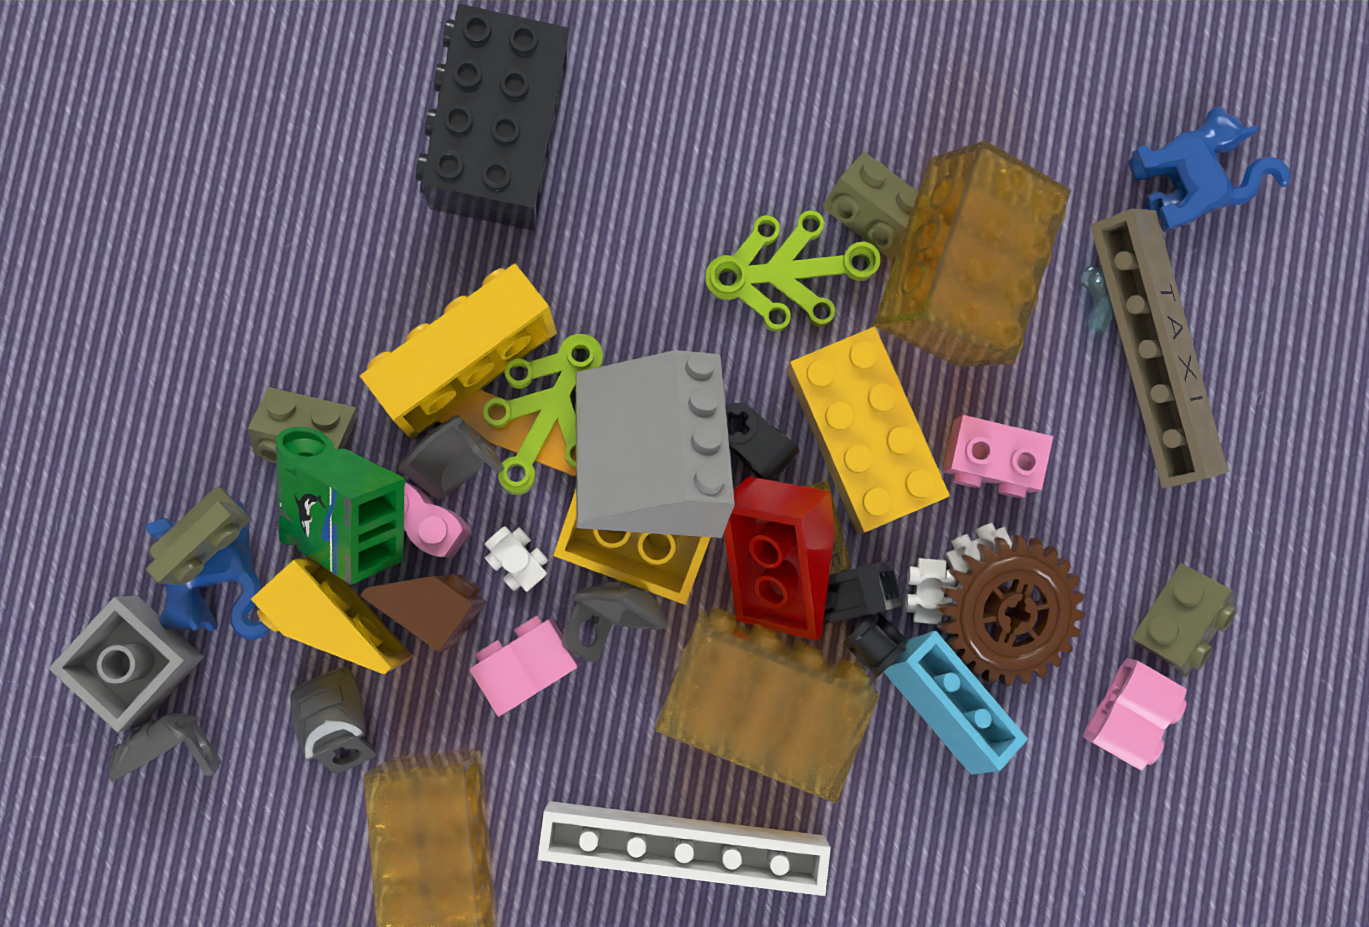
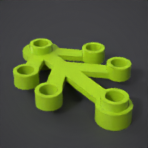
(784, 272)
(552, 404)

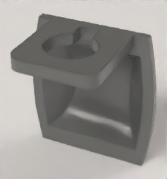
(448, 458)
(611, 604)
(330, 716)
(158, 737)

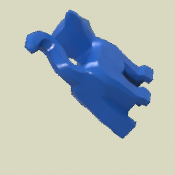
(1198, 175)
(185, 604)

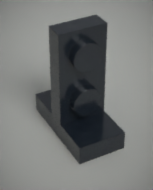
(861, 592)

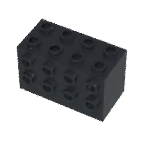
(493, 116)

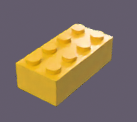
(460, 350)
(866, 430)

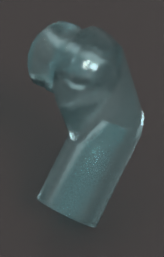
(1102, 310)

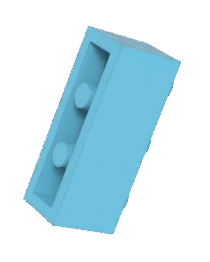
(955, 704)

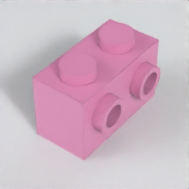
(997, 455)

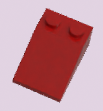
(780, 555)

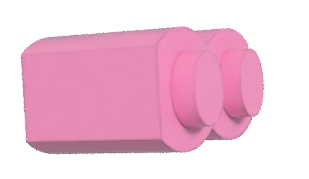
(431, 526)
(524, 666)
(1136, 714)

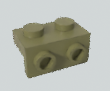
(873, 203)
(287, 409)
(196, 538)
(1186, 619)

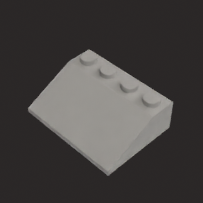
(654, 446)

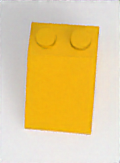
(329, 615)

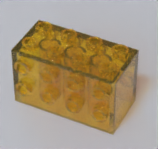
(973, 256)
(768, 704)

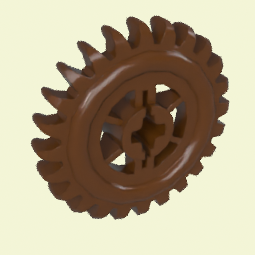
(982, 600)

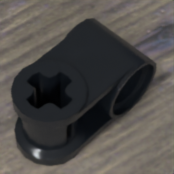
(763, 446)
(876, 643)

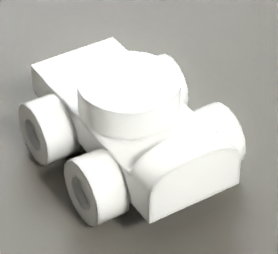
(964, 545)
(509, 551)
(928, 579)

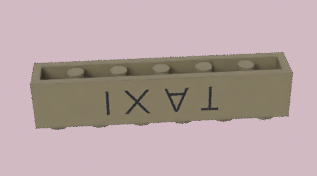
(1158, 348)

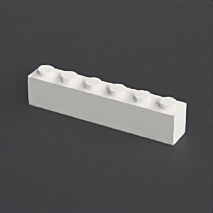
(684, 848)

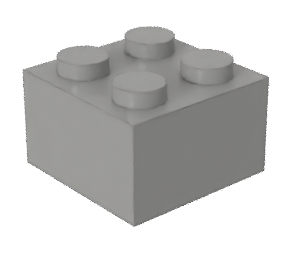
(125, 663)

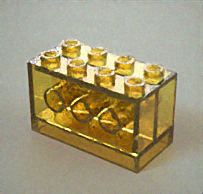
(430, 841)

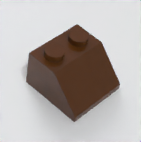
(430, 607)

